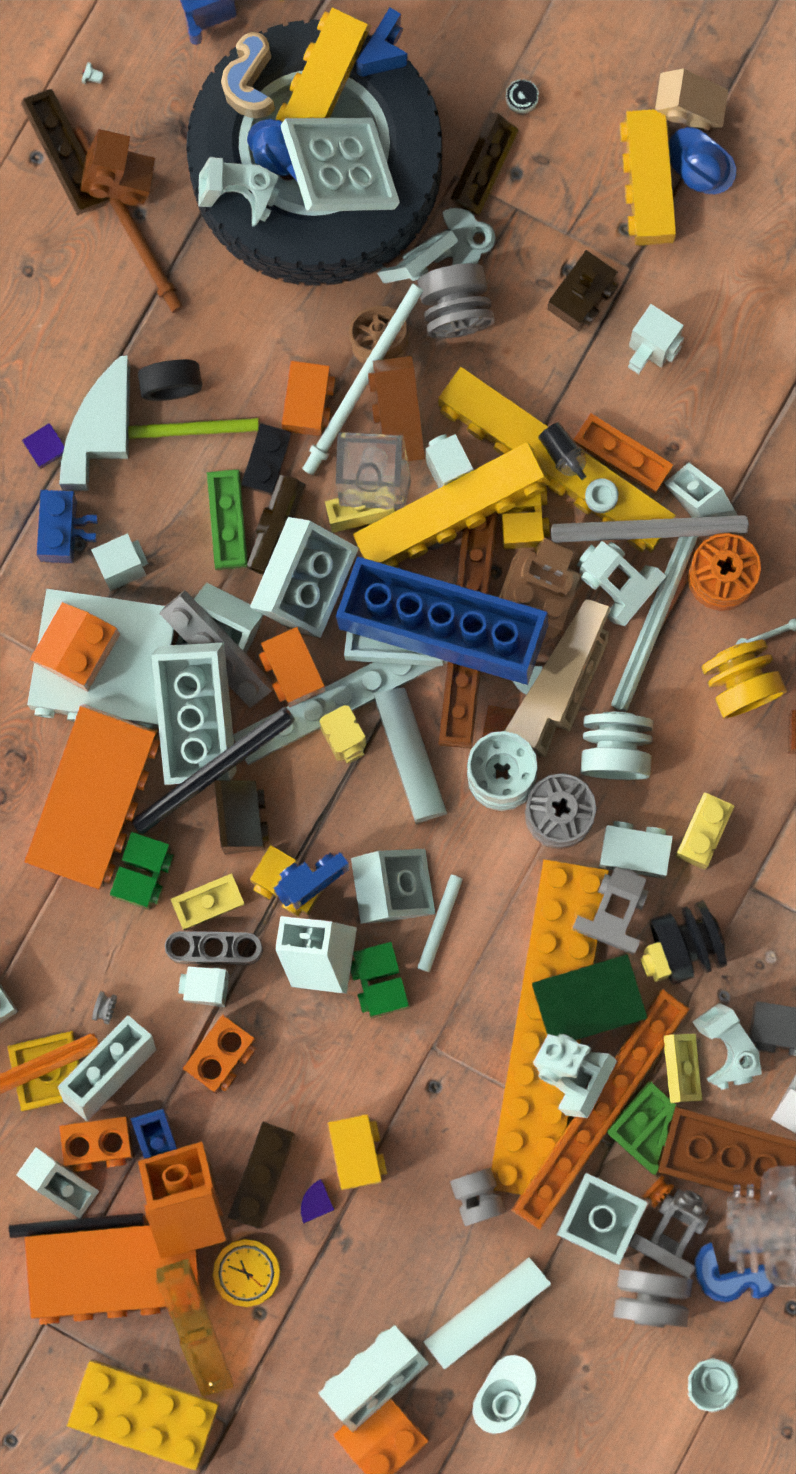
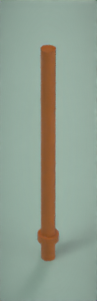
(165, 288)

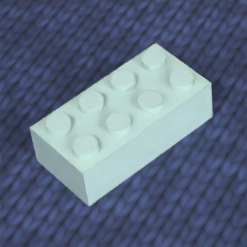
(192, 708)

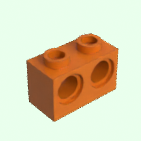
(212, 1050)
(95, 1133)

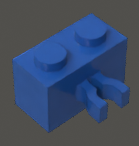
(58, 526)

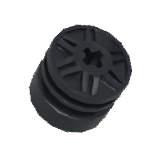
(689, 941)

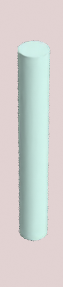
(440, 923)

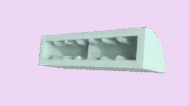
(410, 754)
(487, 1313)

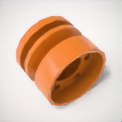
(718, 590)

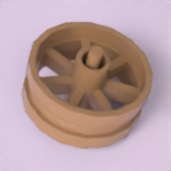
(376, 318)

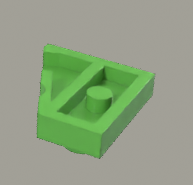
(644, 1126)

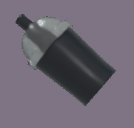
(564, 451)

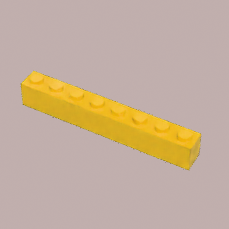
(509, 426)

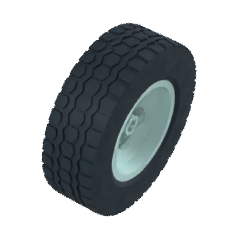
(320, 244)

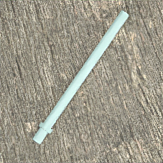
(320, 451)

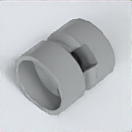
(472, 1185)

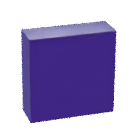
(44, 446)

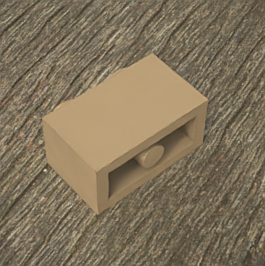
(691, 100)

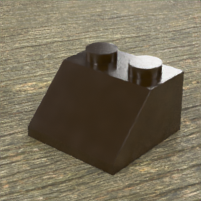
(240, 817)

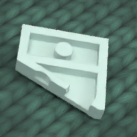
(419, 258)

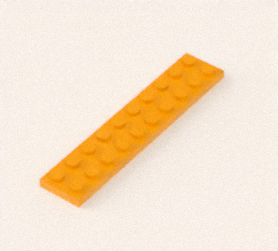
(529, 1109)

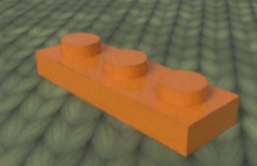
(623, 453)

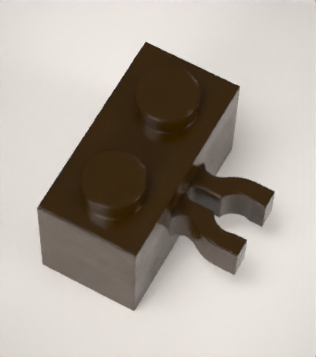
(583, 291)

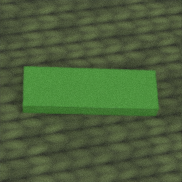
(227, 519)

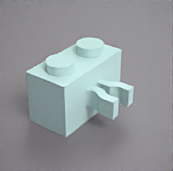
(655, 339)

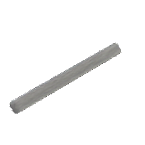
(649, 528)

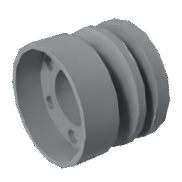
(456, 300)
(563, 830)

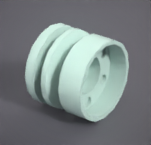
(617, 746)
(502, 752)

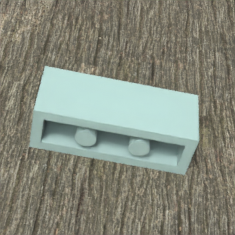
(107, 1068)
(373, 1378)

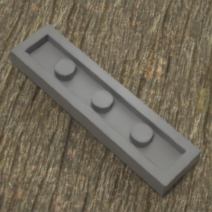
(199, 628)

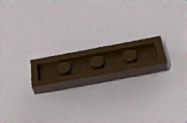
(61, 148)

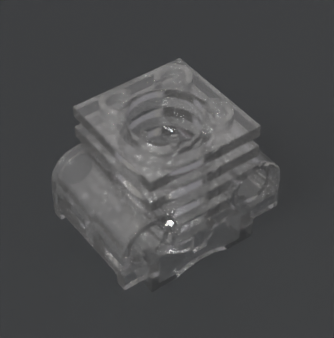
(766, 1226)

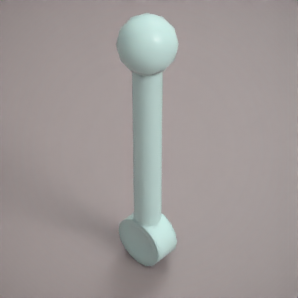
(790, 626)

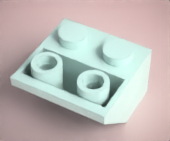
(316, 953)

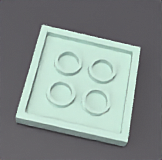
(339, 164)

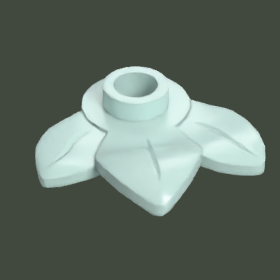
(465, 227)

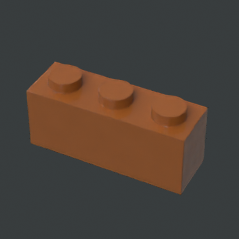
(398, 402)

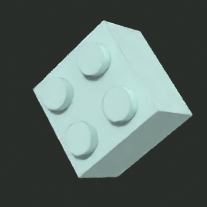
(602, 1218)

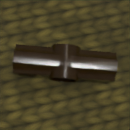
(282, 505)

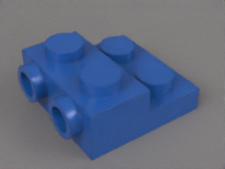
(302, 884)

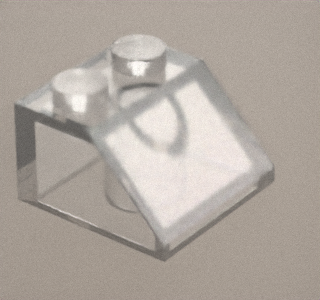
(372, 471)

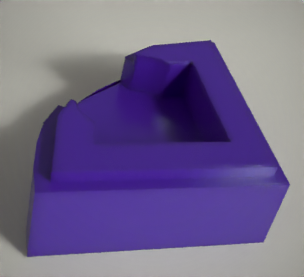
(315, 1202)

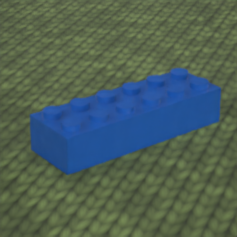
(442, 620)

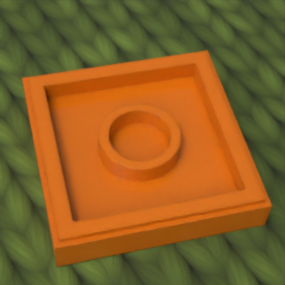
(184, 1222)

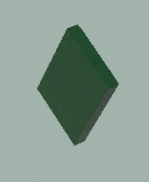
(590, 999)

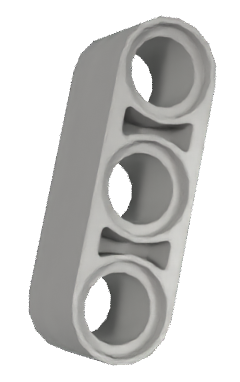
(198, 941)

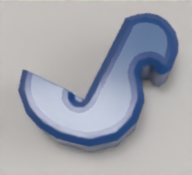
(729, 1285)

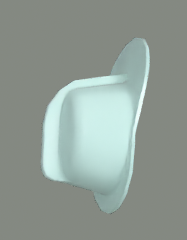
(505, 1395)

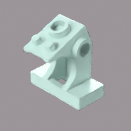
(222, 177)
(599, 563)
(723, 1024)
(569, 1068)

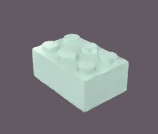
(304, 577)

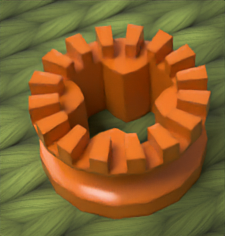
(657, 1191)

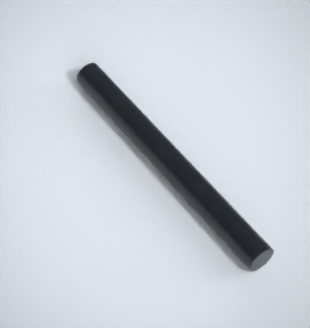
(76, 1225)

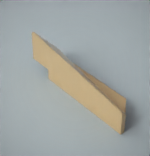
(563, 680)

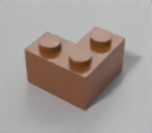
(115, 171)

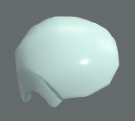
(713, 1385)

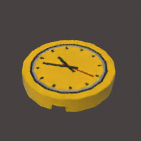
(246, 1273)

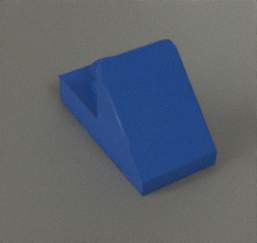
(380, 51)
(154, 1133)

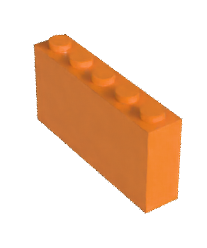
(93, 797)
(96, 1273)

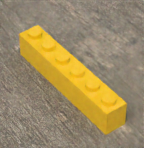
(454, 507)

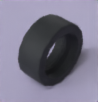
(170, 380)

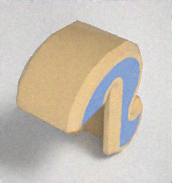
(243, 72)

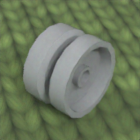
(652, 1299)

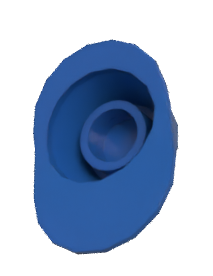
(269, 146)
(701, 161)

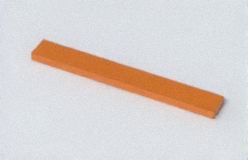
(585, 1134)

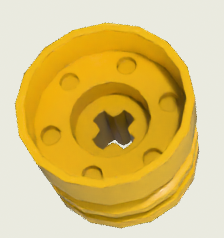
(743, 678)

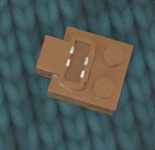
(543, 582)

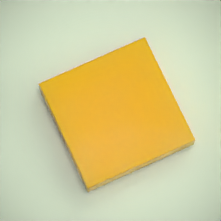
(44, 1089)

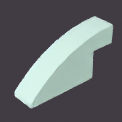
(98, 426)

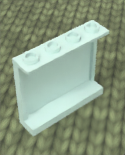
(126, 678)

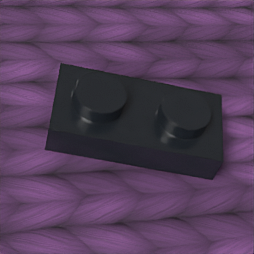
(266, 459)

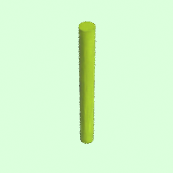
(193, 428)

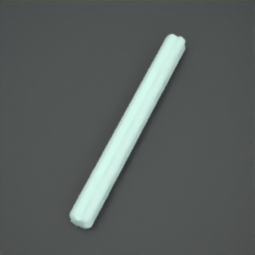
(653, 623)

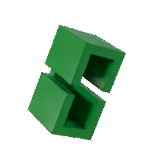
(146, 855)
(381, 997)

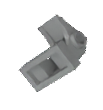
(608, 927)
(690, 1210)

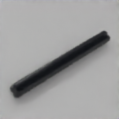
(213, 770)

